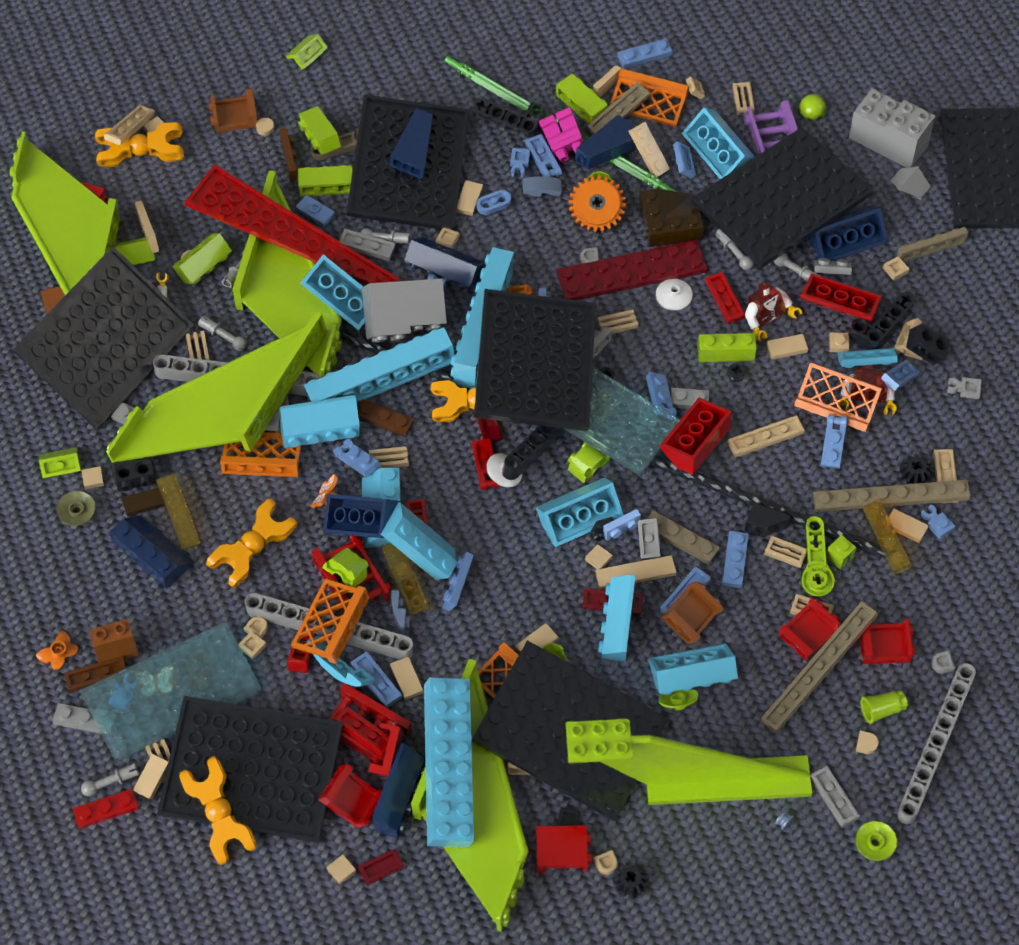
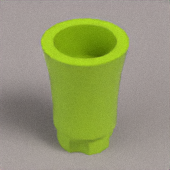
(882, 705)

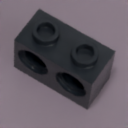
(927, 344)
(133, 470)

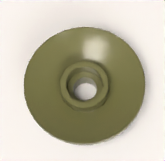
(76, 501)

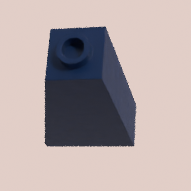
(606, 144)
(413, 145)

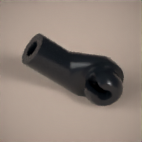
(596, 532)

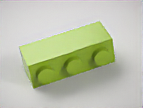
(580, 98)
(319, 130)
(324, 180)
(202, 259)
(726, 347)

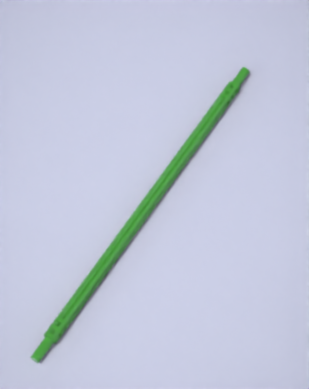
(523, 104)

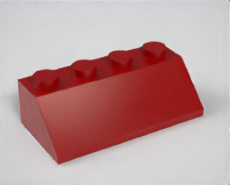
(841, 298)
(696, 435)

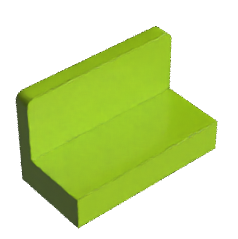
(307, 50)
(136, 251)
(59, 462)

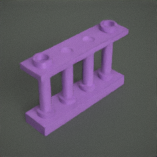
(784, 113)

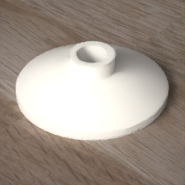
(674, 300)
(494, 469)

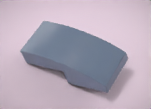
(537, 185)
(399, 614)

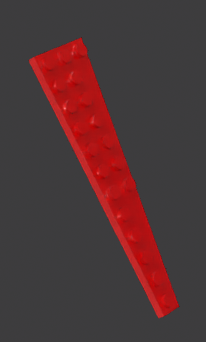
(247, 209)

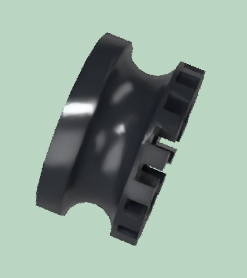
(740, 375)

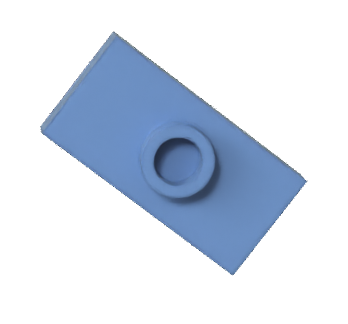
(684, 160)
(315, 211)

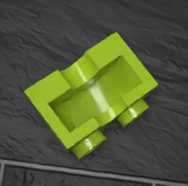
(586, 462)
(349, 566)

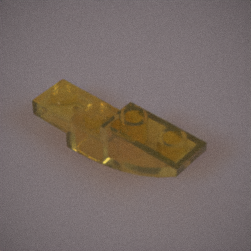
(887, 537)
(405, 579)

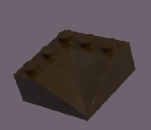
(669, 217)

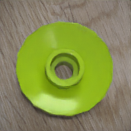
(678, 699)
(876, 832)

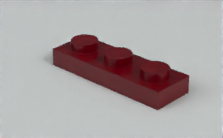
(594, 600)

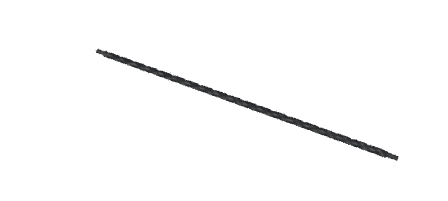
(667, 465)

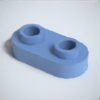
(493, 202)

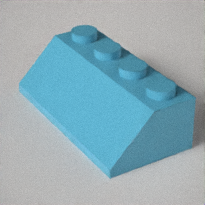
(716, 143)
(336, 291)
(319, 421)
(381, 484)
(578, 511)
(420, 543)
(618, 618)
(693, 668)

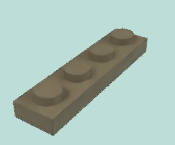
(623, 106)
(931, 245)
(685, 539)

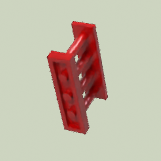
(357, 544)
(367, 706)

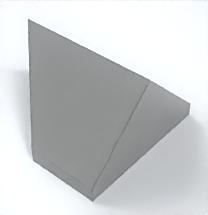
(911, 181)

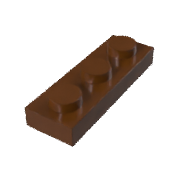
(289, 154)
(384, 418)
(88, 675)

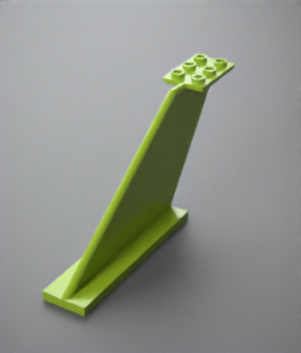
(61, 214)
(272, 290)
(222, 405)
(683, 771)
(499, 848)

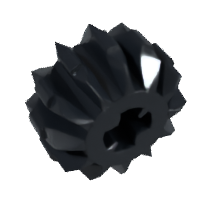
(915, 469)
(632, 873)

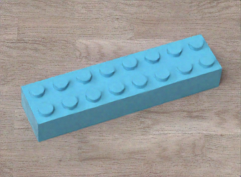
(496, 277)
(385, 369)
(448, 762)

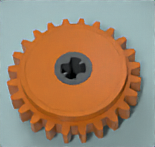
(609, 200)

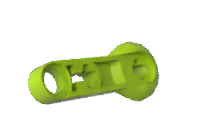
(817, 562)

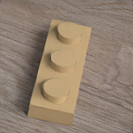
(649, 149)

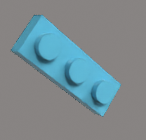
(867, 357)

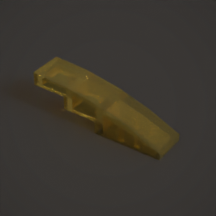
(178, 511)

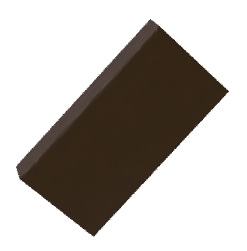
(143, 502)

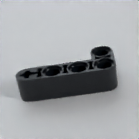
(509, 114)
(875, 332)

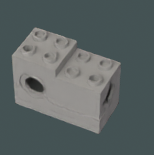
(892, 128)
(402, 308)

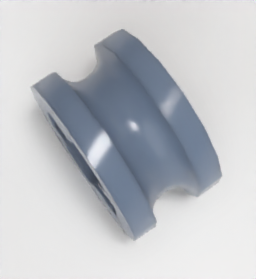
(784, 820)

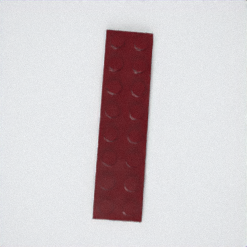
(631, 270)

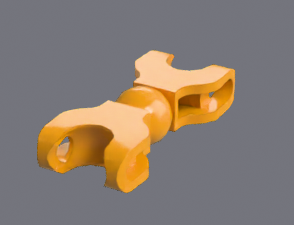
(155, 143)
(458, 400)
(251, 543)
(218, 810)

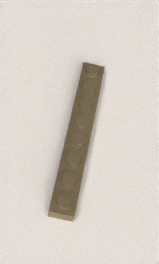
(891, 495)
(819, 667)

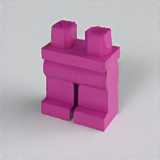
(562, 141)

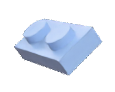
(622, 524)

